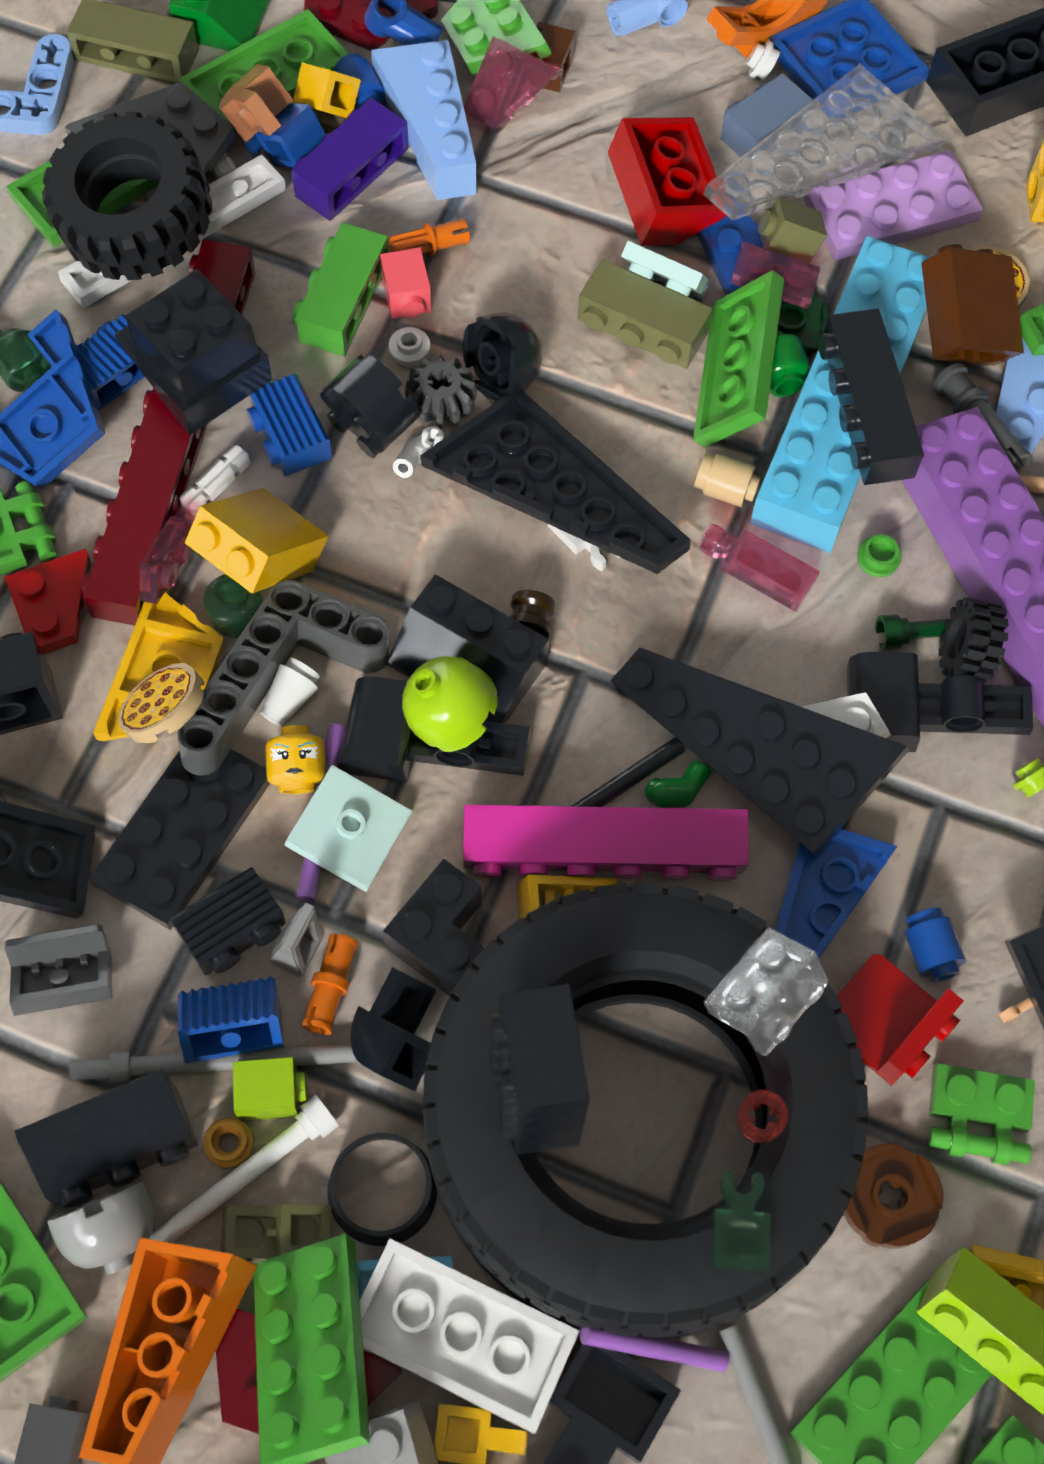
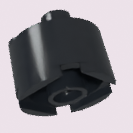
(369, 404)

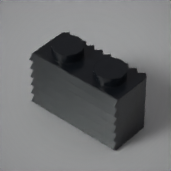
(229, 922)

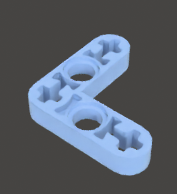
(27, 105)

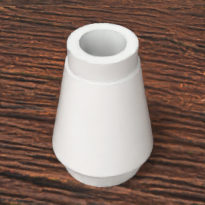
(289, 691)

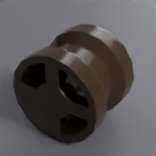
(533, 610)

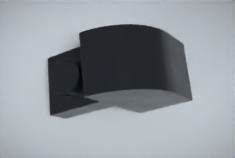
(386, 1034)

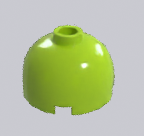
(448, 702)

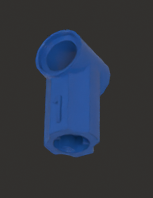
(404, 26)

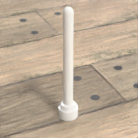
(310, 1122)

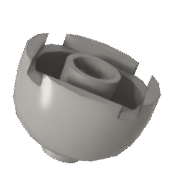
(105, 1228)

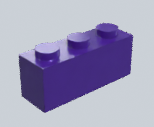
(350, 159)

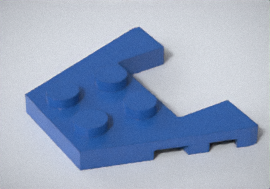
(55, 415)

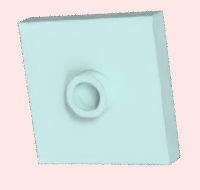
(348, 828)

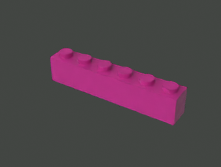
(606, 840)

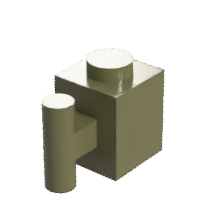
(792, 229)

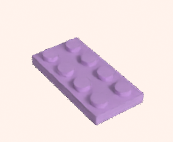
(895, 204)

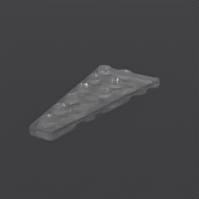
(826, 143)

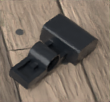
(953, 706)
(383, 745)
(610, 1407)

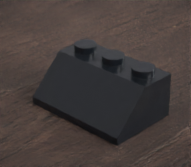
(460, 625)
(107, 1139)

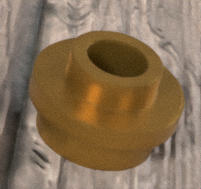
(217, 1132)

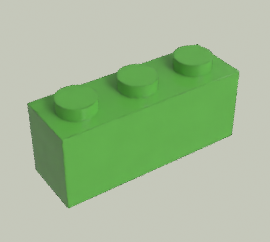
(341, 289)

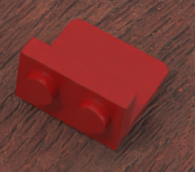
(895, 1018)

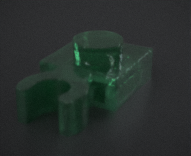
(740, 1233)

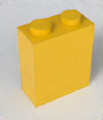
(256, 539)

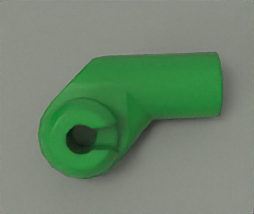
(678, 791)

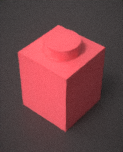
(405, 283)

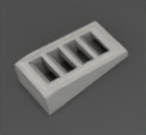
(298, 942)

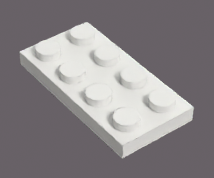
(463, 1335)

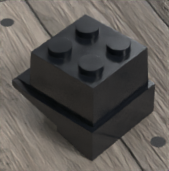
(195, 351)

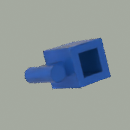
(295, 137)

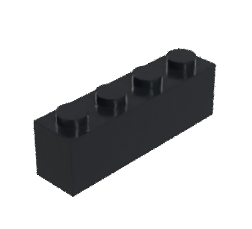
(870, 397)

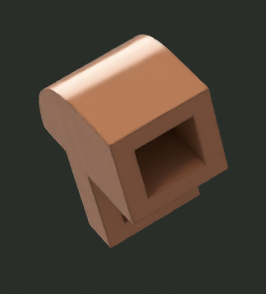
(255, 102)

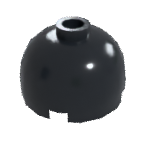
(502, 353)

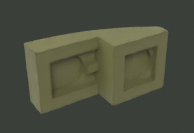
(270, 1231)

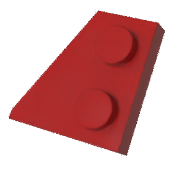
(51, 599)

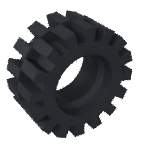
(973, 639)

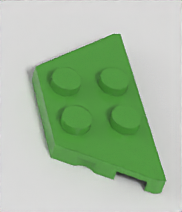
(475, 22)

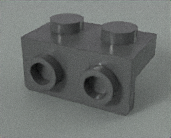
(59, 969)

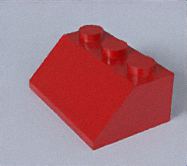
(663, 178)

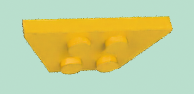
(161, 637)

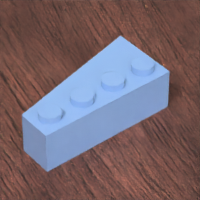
(426, 94)

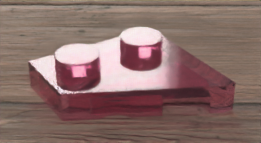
(506, 83)

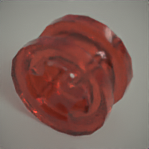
(772, 1129)

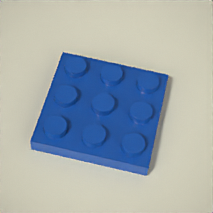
(838, 40)

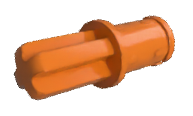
(431, 237)

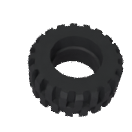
(114, 154)

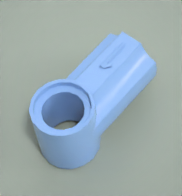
(632, 15)

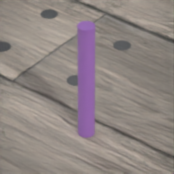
(658, 1348)

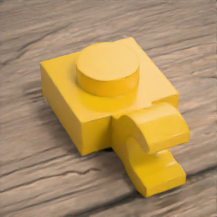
(467, 1435)

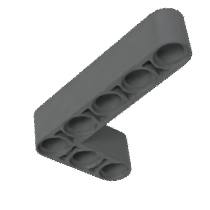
(251, 656)

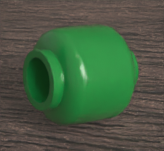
(789, 365)

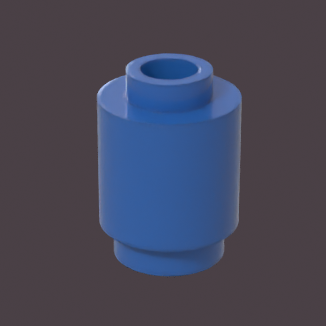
(360, 68)
(934, 944)

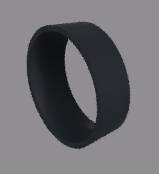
(398, 1234)

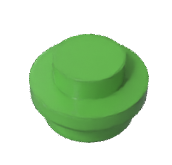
(879, 555)

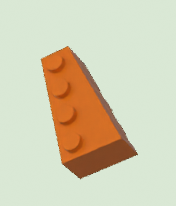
(161, 1348)

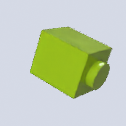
(268, 1089)

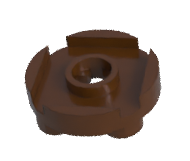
(917, 1209)

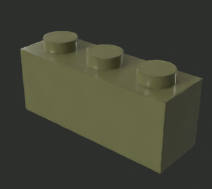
(132, 40)
(644, 314)

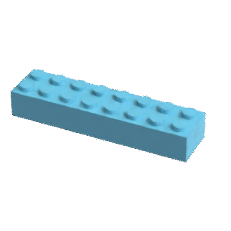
(812, 467)

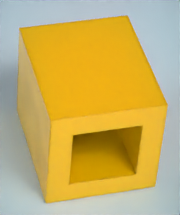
(326, 90)

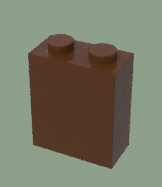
(972, 306)

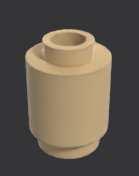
(727, 479)

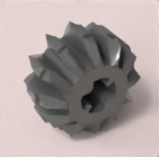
(441, 390)

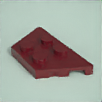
(347, 22)
(239, 1373)

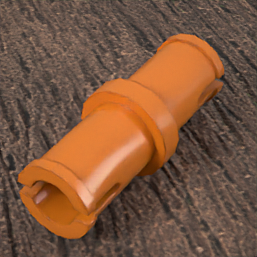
(330, 984)

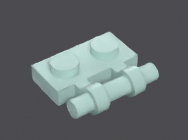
(666, 271)

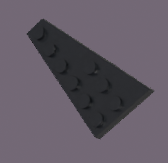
(782, 757)

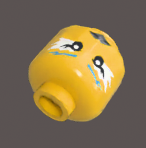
(295, 760)

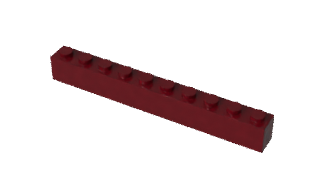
(157, 466)

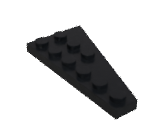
(544, 471)

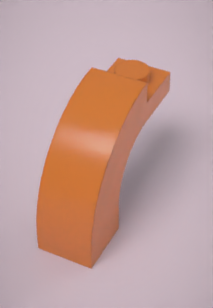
(760, 20)

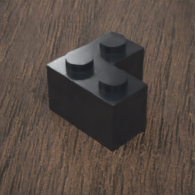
(429, 927)

